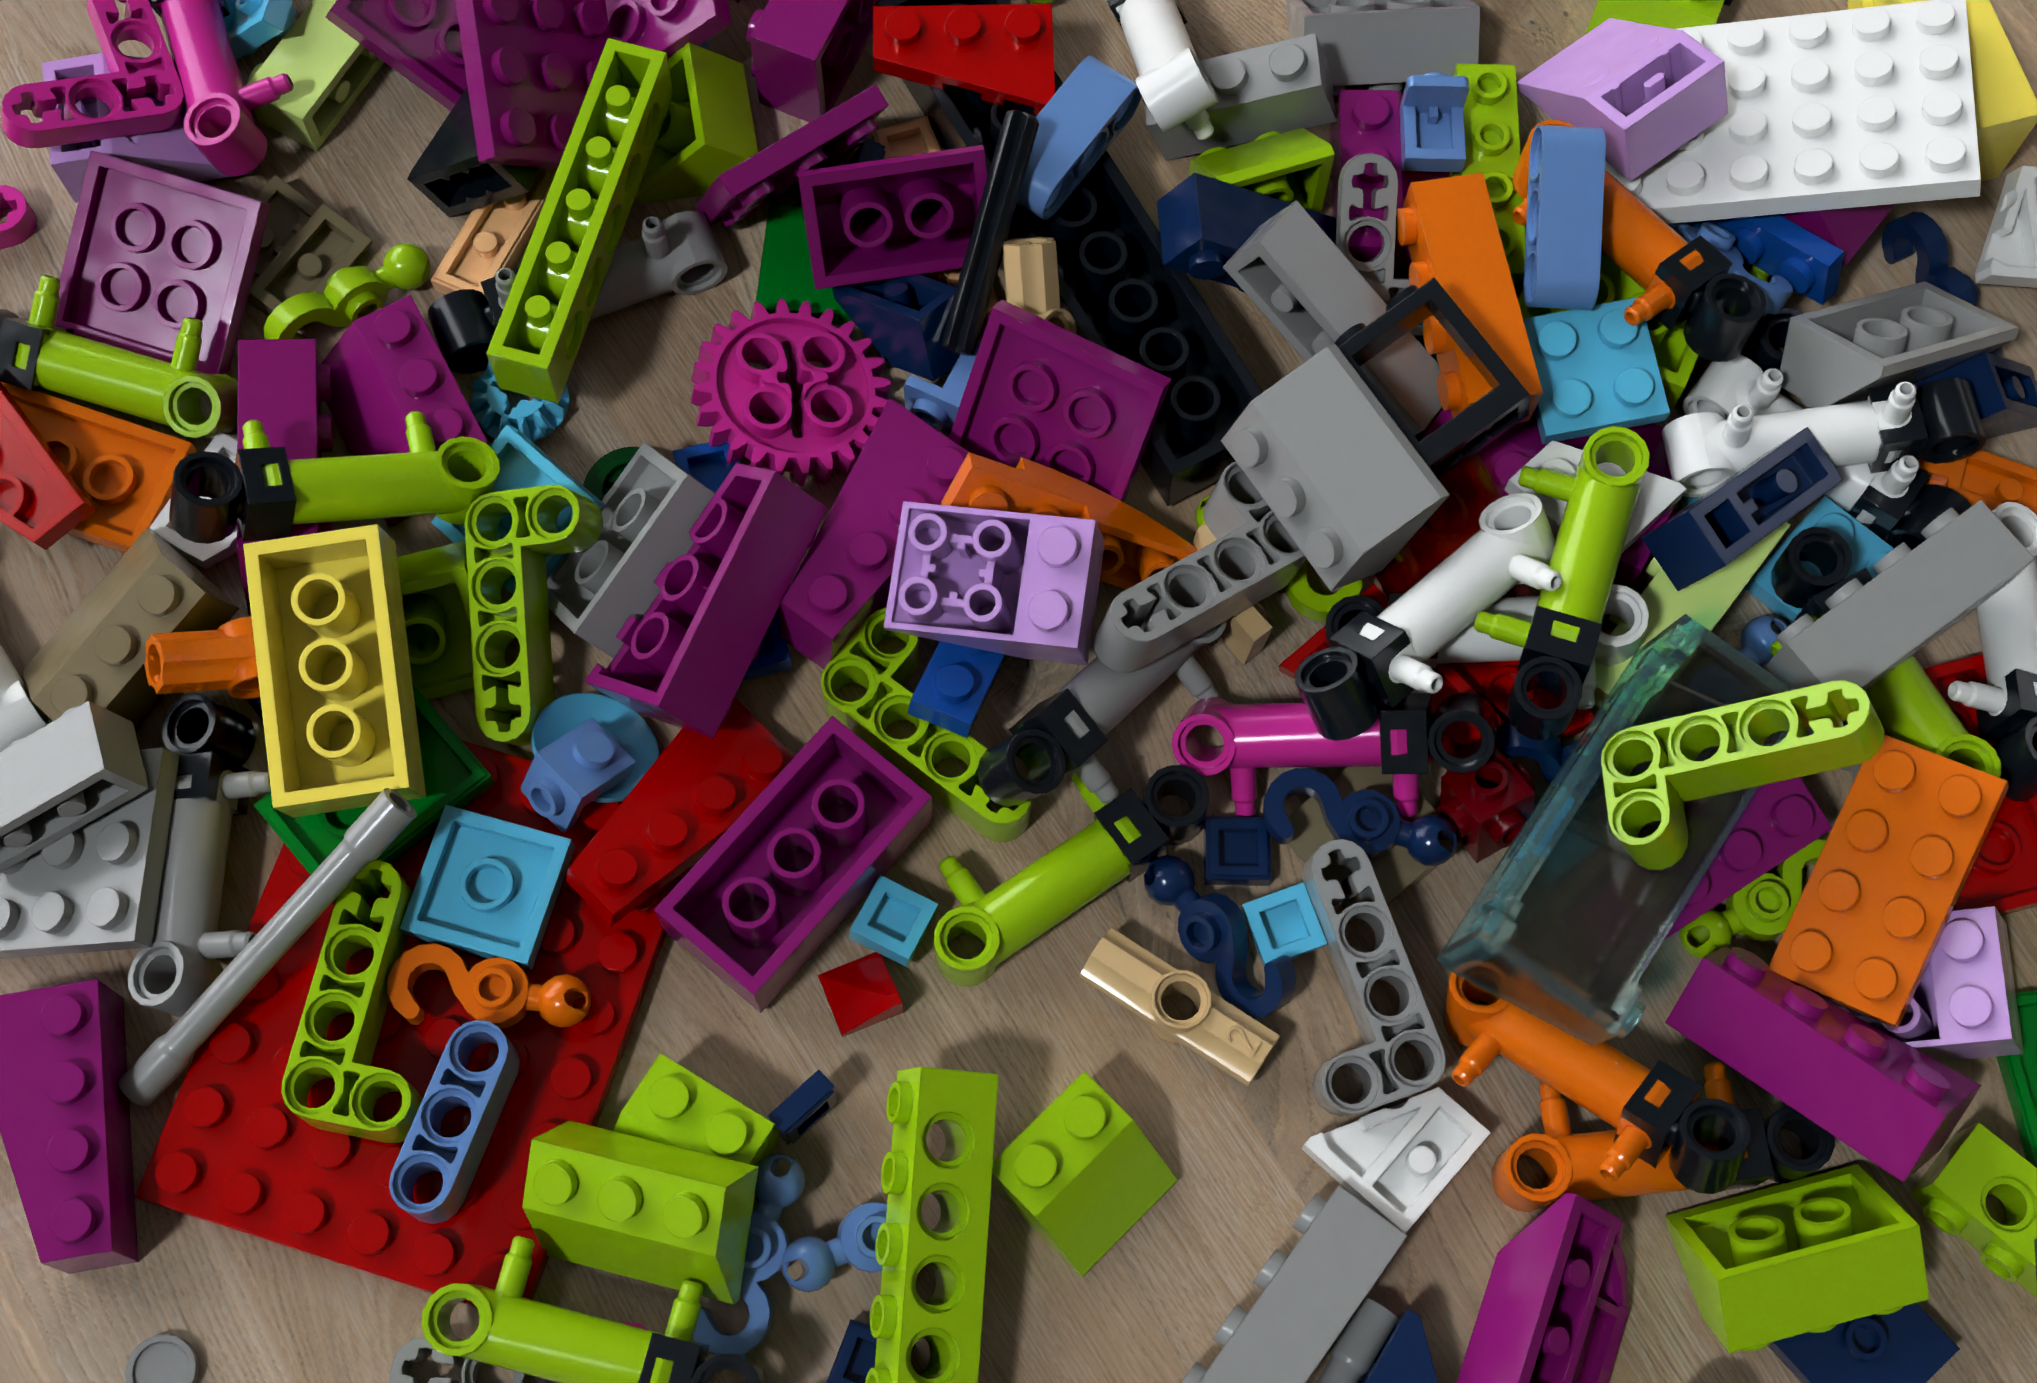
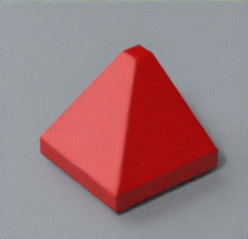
(861, 993)

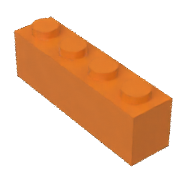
(1459, 243)

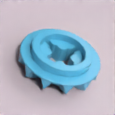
(532, 418)

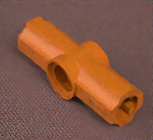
(204, 660)

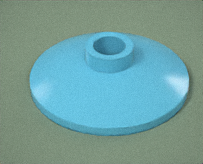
(615, 718)

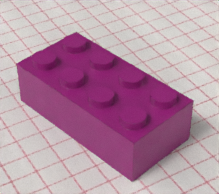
(807, 52)
(795, 863)

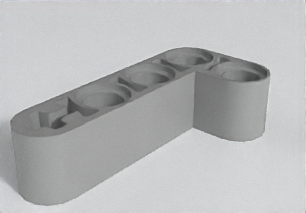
(1244, 549)
(1357, 974)

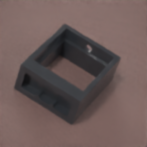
(1479, 422)

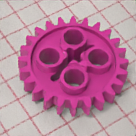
(735, 392)

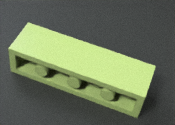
(326, 74)
(1702, 601)

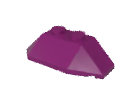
(1553, 1301)

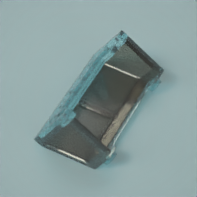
(1567, 907)

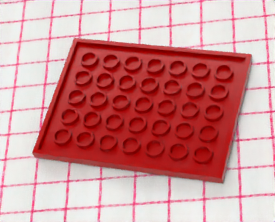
(263, 1171)

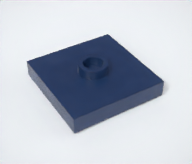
(1870, 1350)

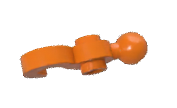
(490, 991)

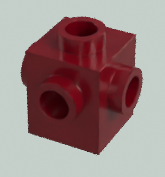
(1487, 804)

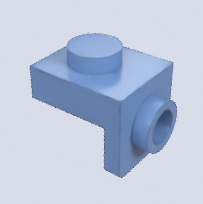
(1433, 123)
(936, 404)
(575, 773)

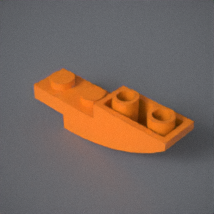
(1133, 541)

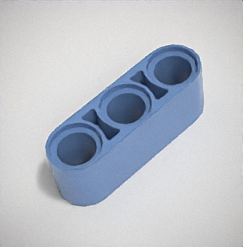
(1075, 133)
(1564, 217)
(460, 1155)

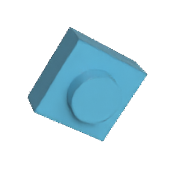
(893, 921)
(1284, 924)

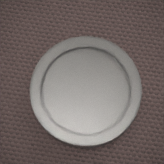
(163, 1360)

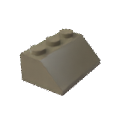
(102, 644)

